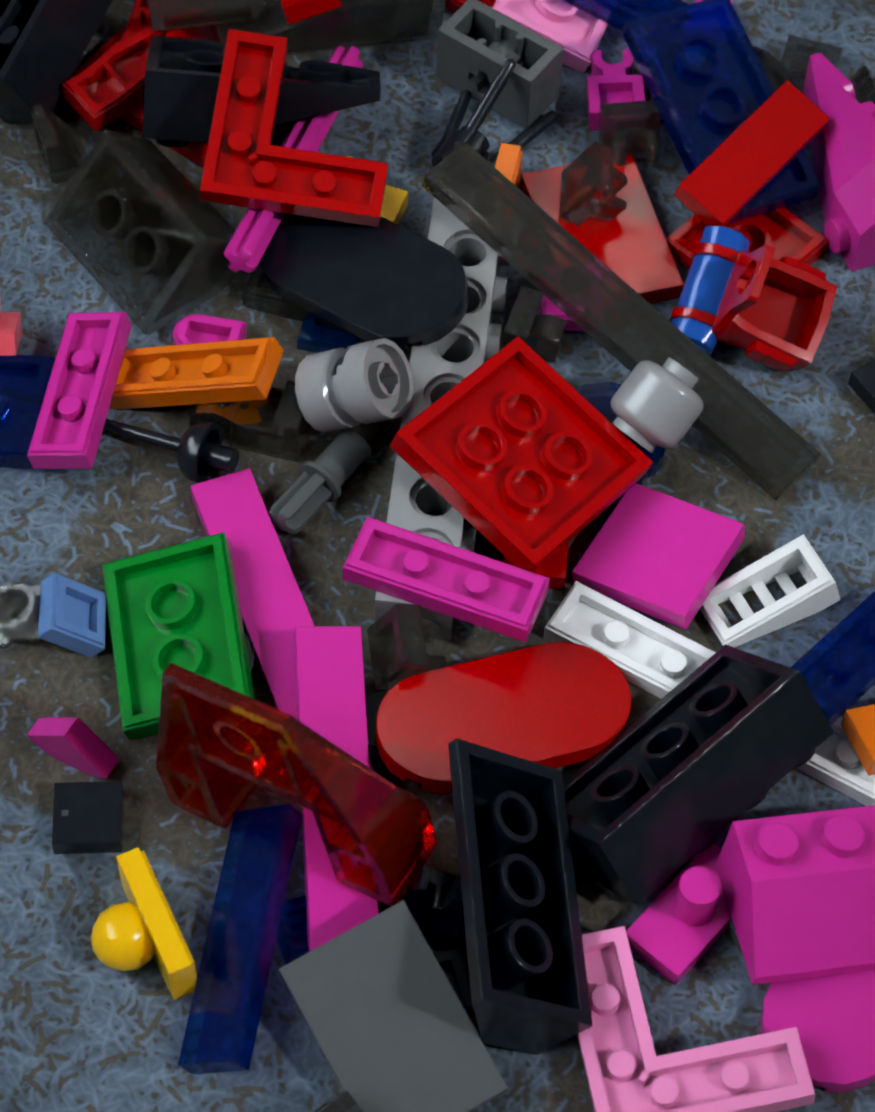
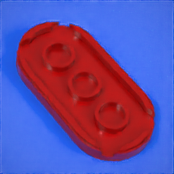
(534, 703)

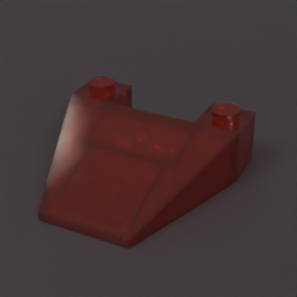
(226, 744)

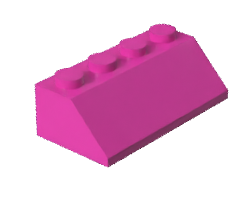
(802, 893)

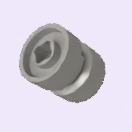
(354, 385)

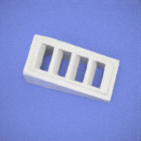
(776, 566)

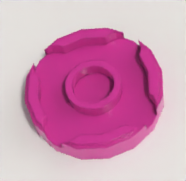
(833, 1025)

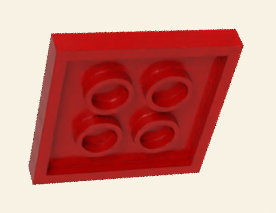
(521, 455)

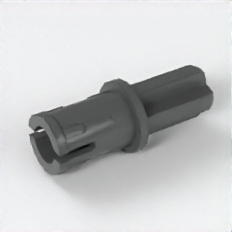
(319, 481)

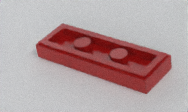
(751, 156)

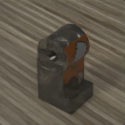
(260, 426)

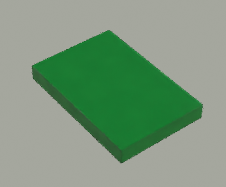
(176, 610)

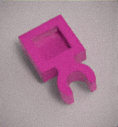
(611, 85)

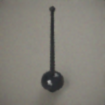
(198, 445)

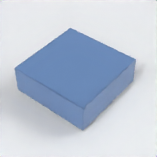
(72, 615)

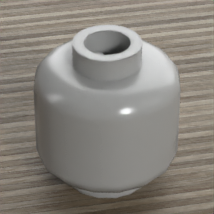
(657, 404)

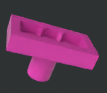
(683, 919)

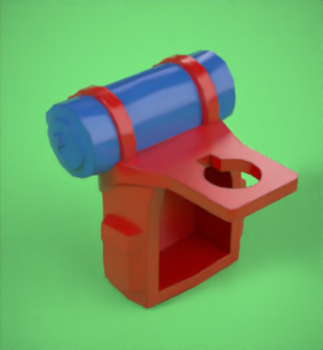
(753, 301)

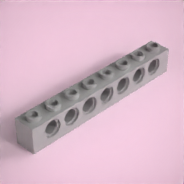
(435, 372)

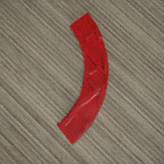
(118, 76)

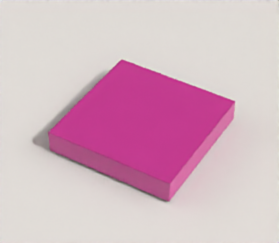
(659, 555)

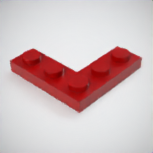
(252, 173)

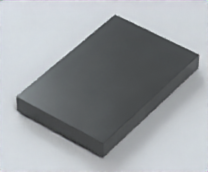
(392, 1020)

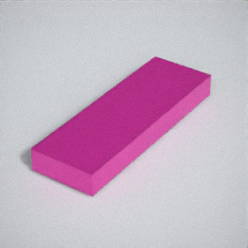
(79, 391)
(446, 579)

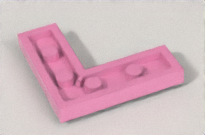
(627, 1076)

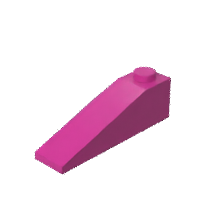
(844, 163)

